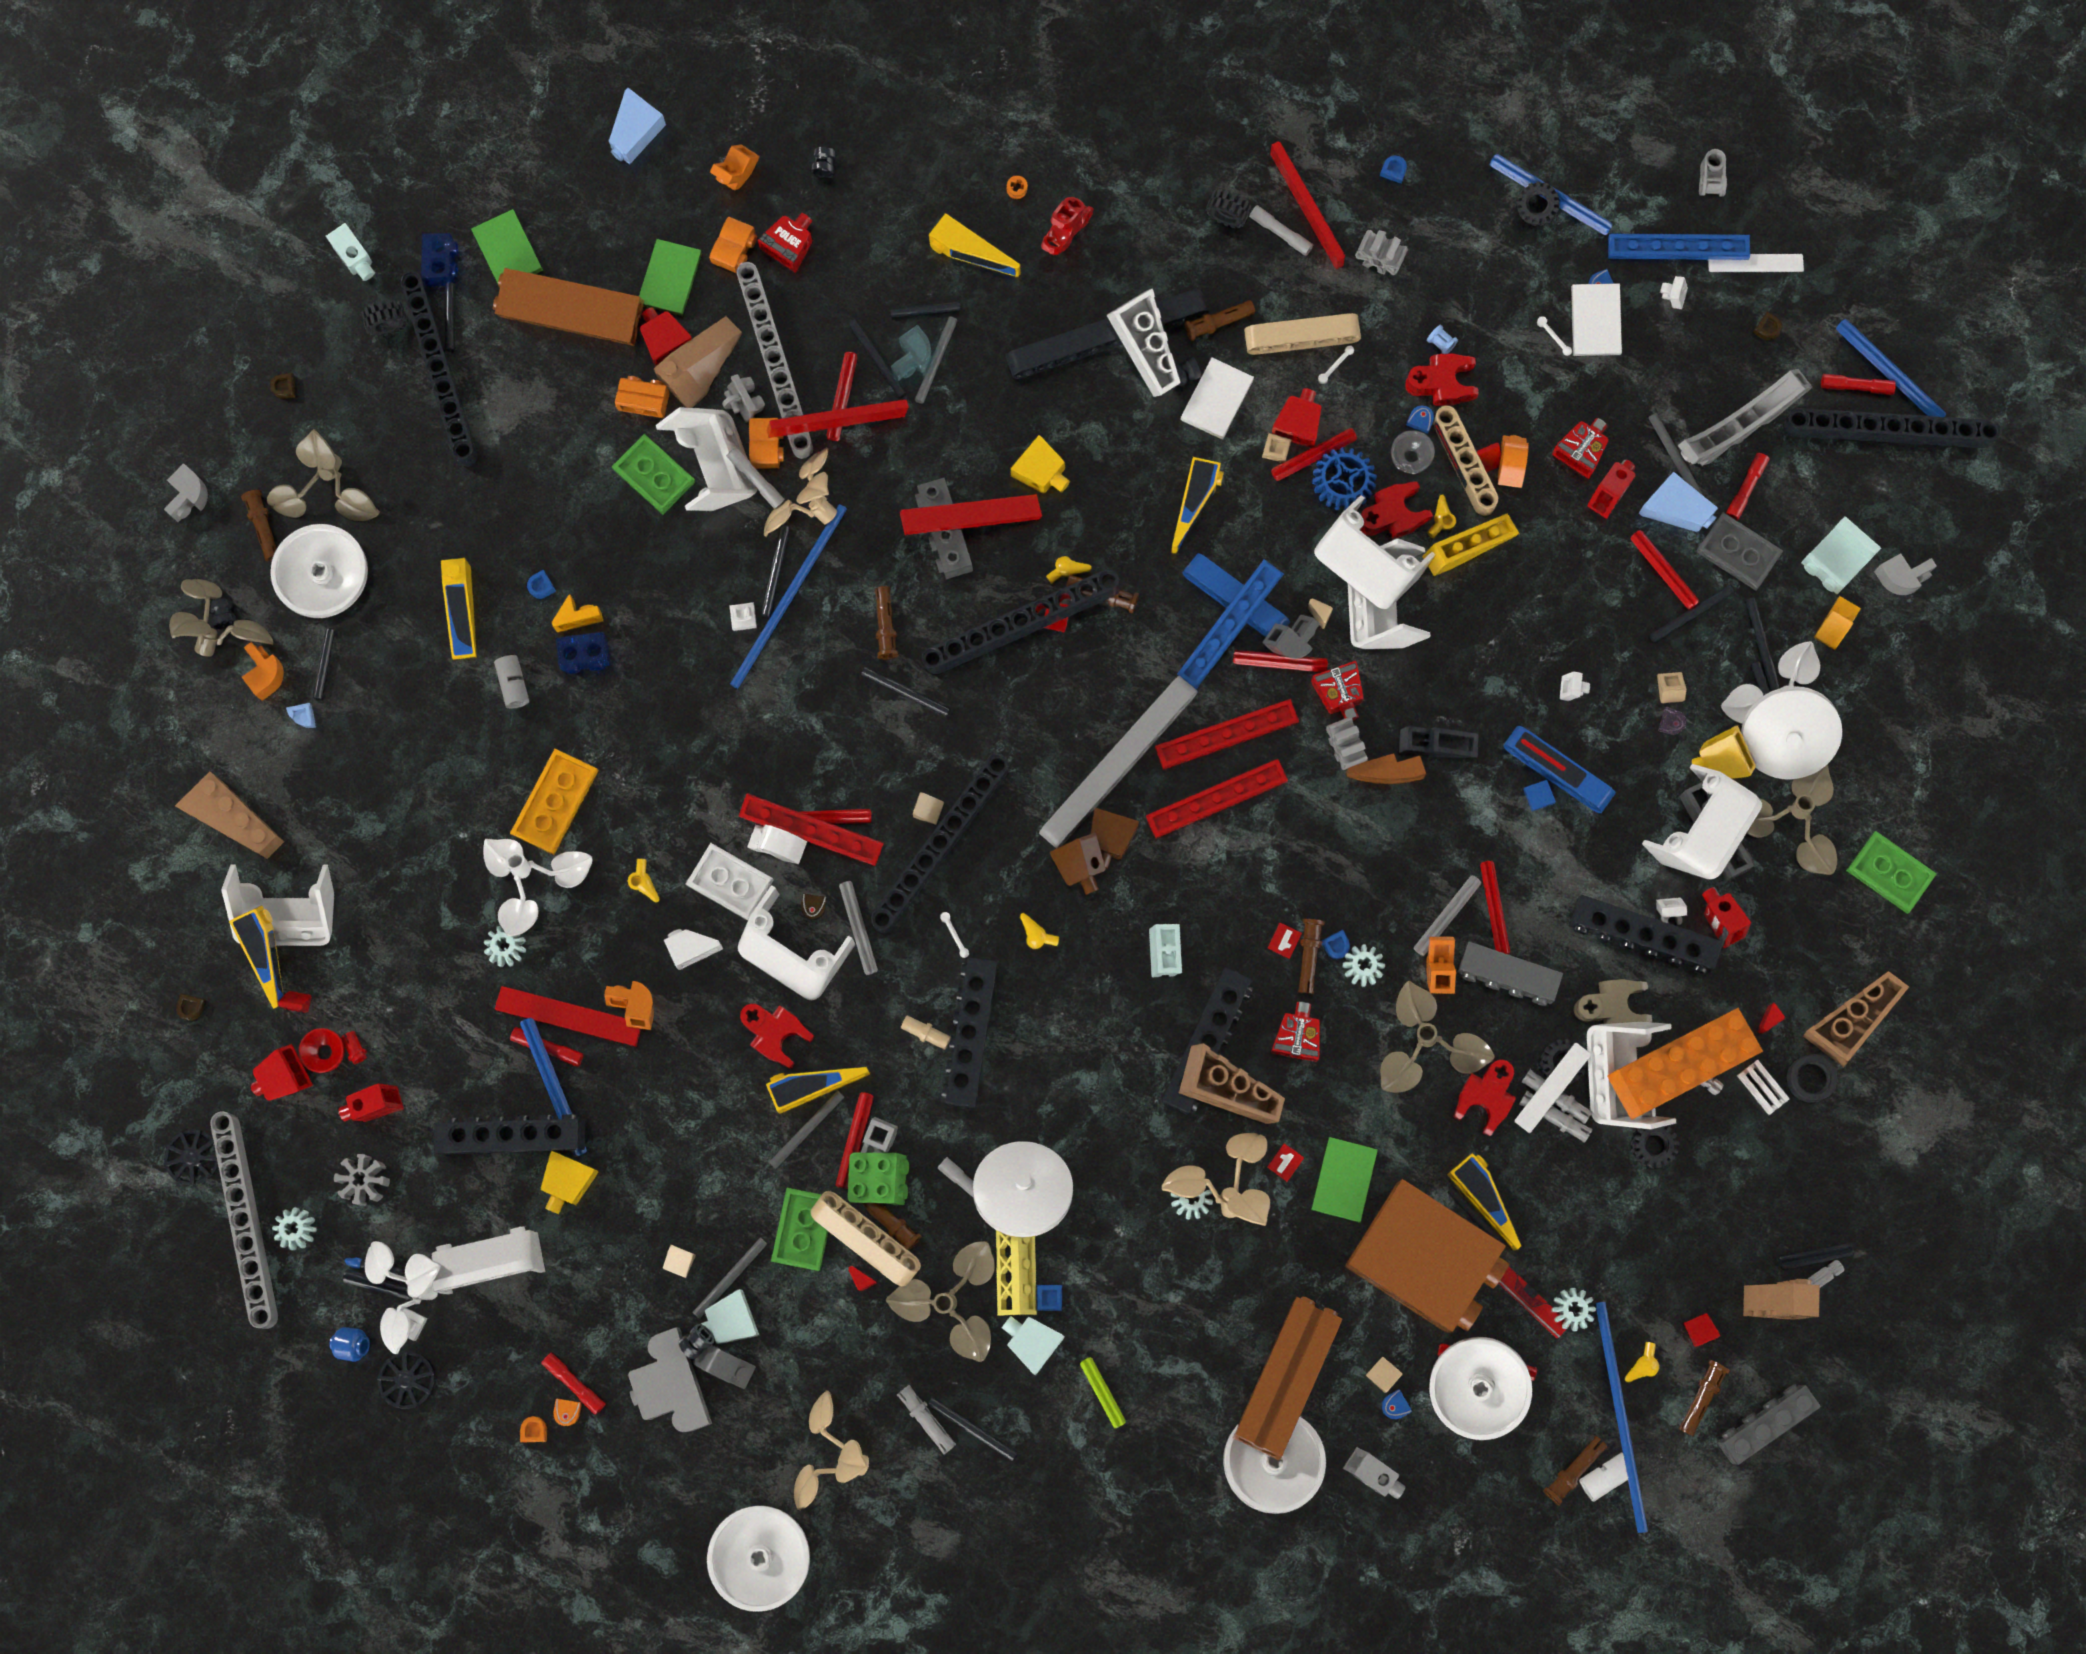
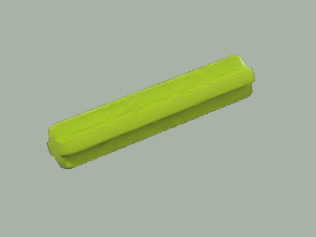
(1102, 1392)

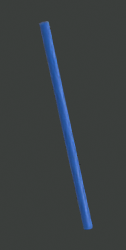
(787, 598)
(1621, 1418)

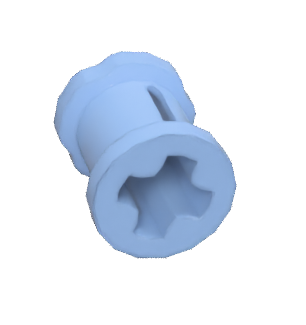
(1442, 340)

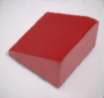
(1490, 456)
(295, 1001)
(1771, 1018)
(860, 1279)
(1701, 1330)

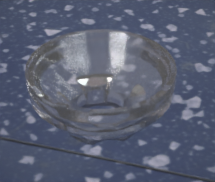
(1415, 442)

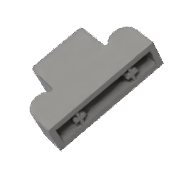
(669, 1385)

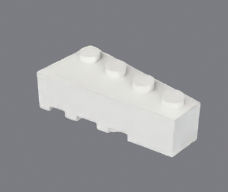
(1146, 342)

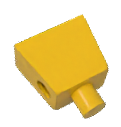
(1040, 467)
(1727, 754)
(565, 1181)

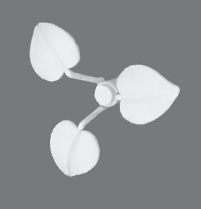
(1797, 664)
(507, 855)
(419, 1273)

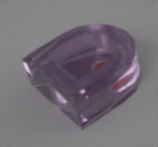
(1672, 721)

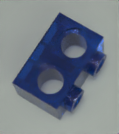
(434, 260)
(583, 646)

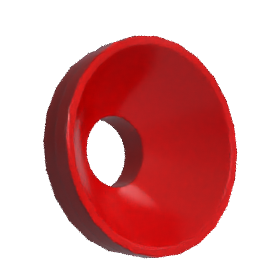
(310, 1048)

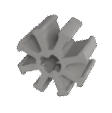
(1381, 252)
(1346, 743)
(369, 1179)

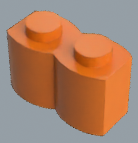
(733, 244)
(764, 451)

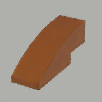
(1388, 771)

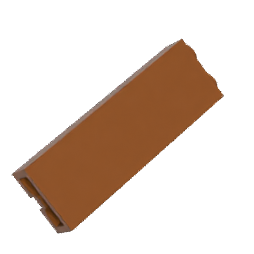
(568, 306)
(1288, 1378)

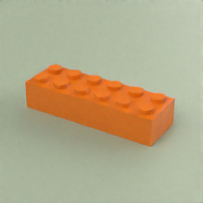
(1684, 1063)

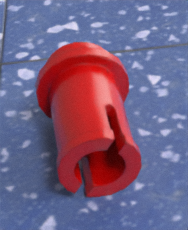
(354, 1048)

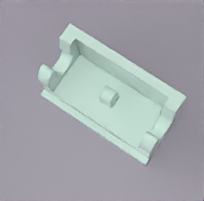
(1165, 950)

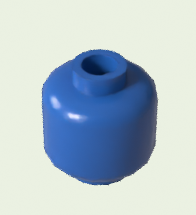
(349, 1344)

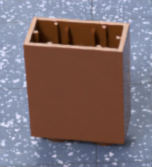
(1428, 1258)

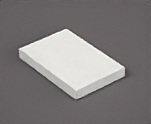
(1596, 319)
(1217, 398)
(729, 881)

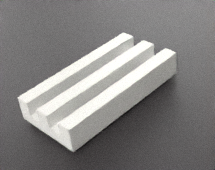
(1772, 1083)

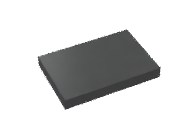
(1739, 551)

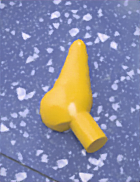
(1443, 518)
(1067, 567)
(641, 881)
(1036, 934)
(1645, 1365)

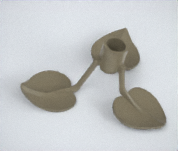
(316, 452)
(188, 624)
(1818, 853)
(1419, 1006)
(913, 1301)

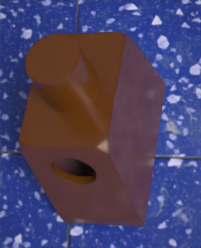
(1113, 834)
(1080, 862)

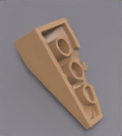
(695, 364)

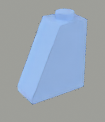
(634, 127)
(1679, 505)

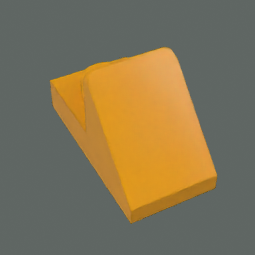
(570, 618)
(1837, 623)

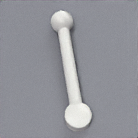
(1542, 322)
(1324, 377)
(945, 917)

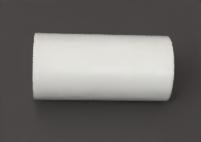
(1605, 1479)

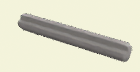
(1448, 914)
(858, 927)

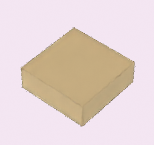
(1276, 448)

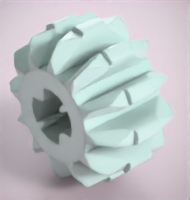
(500, 955)
(1360, 957)
(1190, 1208)
(284, 1228)
(1568, 1316)

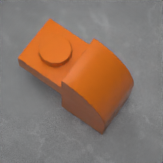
(736, 167)
(1513, 461)
(267, 674)
(1440, 965)
(636, 1001)

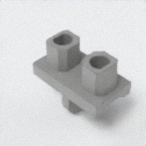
(739, 399)

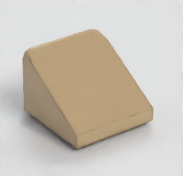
(1320, 611)
(1671, 687)
(928, 808)
(678, 1261)
(1384, 1374)

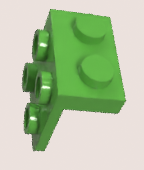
(878, 1178)

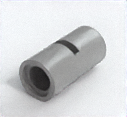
(511, 681)

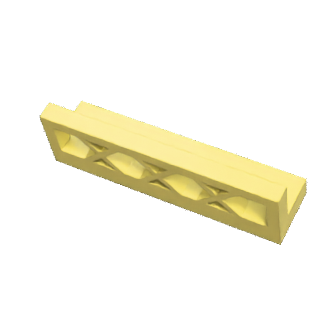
(1023, 1269)

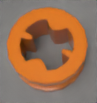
(1012, 182)

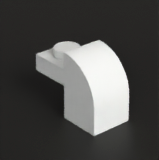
(777, 843)

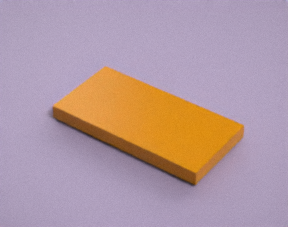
(554, 801)

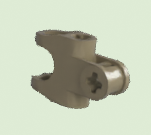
(1611, 1003)

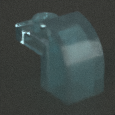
(918, 353)

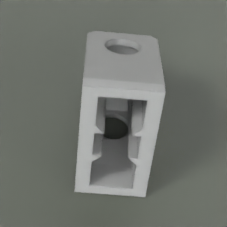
(1368, 1469)

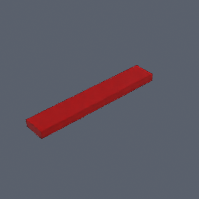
(1307, 205)
(837, 418)
(970, 514)
(1226, 734)
(1216, 798)
(811, 829)
(566, 1016)

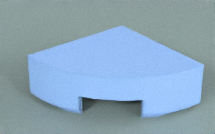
(302, 715)

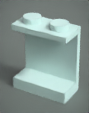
(1840, 555)

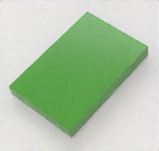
(506, 245)
(670, 277)
(653, 474)
(1891, 872)
(1344, 1179)
(799, 1237)

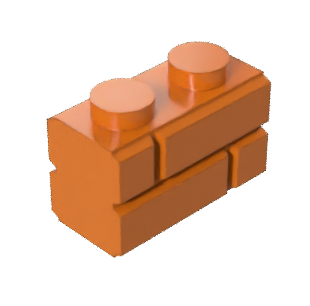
(642, 397)

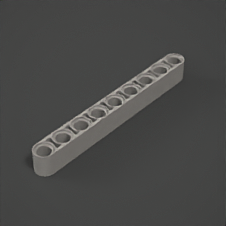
(770, 350)
(1118, 762)
(252, 1228)

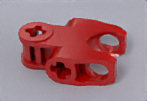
(1066, 221)
(1441, 381)
(1392, 513)
(772, 1030)
(1489, 1094)

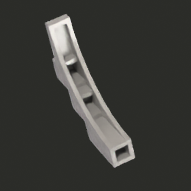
(1734, 429)

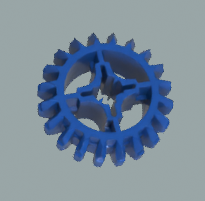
(1339, 460)

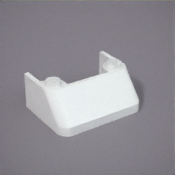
(712, 437)
(1365, 563)
(1378, 627)
(1715, 831)
(293, 919)
(802, 976)
(1611, 1049)
(487, 1260)

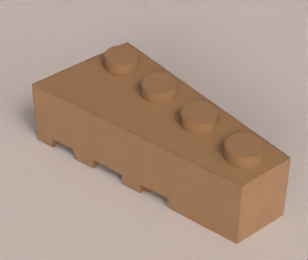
(224, 811)
(1852, 1023)
(1221, 1084)
(1782, 1300)

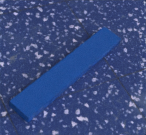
(1679, 246)
(1230, 624)

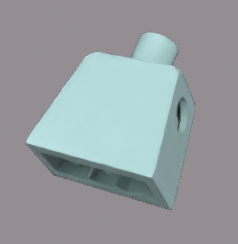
(349, 247)
(731, 1319)
(1032, 1342)

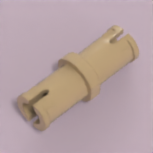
(926, 1032)

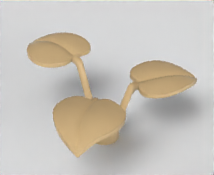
(815, 491)
(1251, 1205)
(850, 1462)

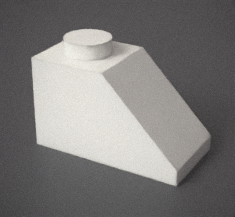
(689, 947)

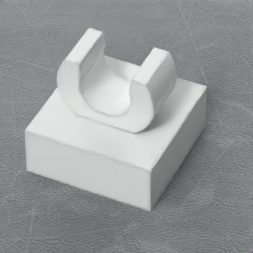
(1675, 292)
(743, 616)
(1572, 686)
(1672, 908)
(417, 1323)

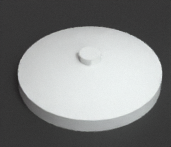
(319, 571)
(1792, 732)
(1022, 1189)
(1480, 1388)
(1272, 1483)
(758, 1558)

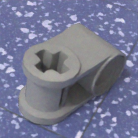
(1713, 178)

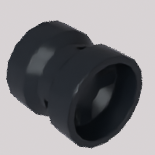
(823, 163)
(1188, 370)
(222, 613)
(694, 1343)

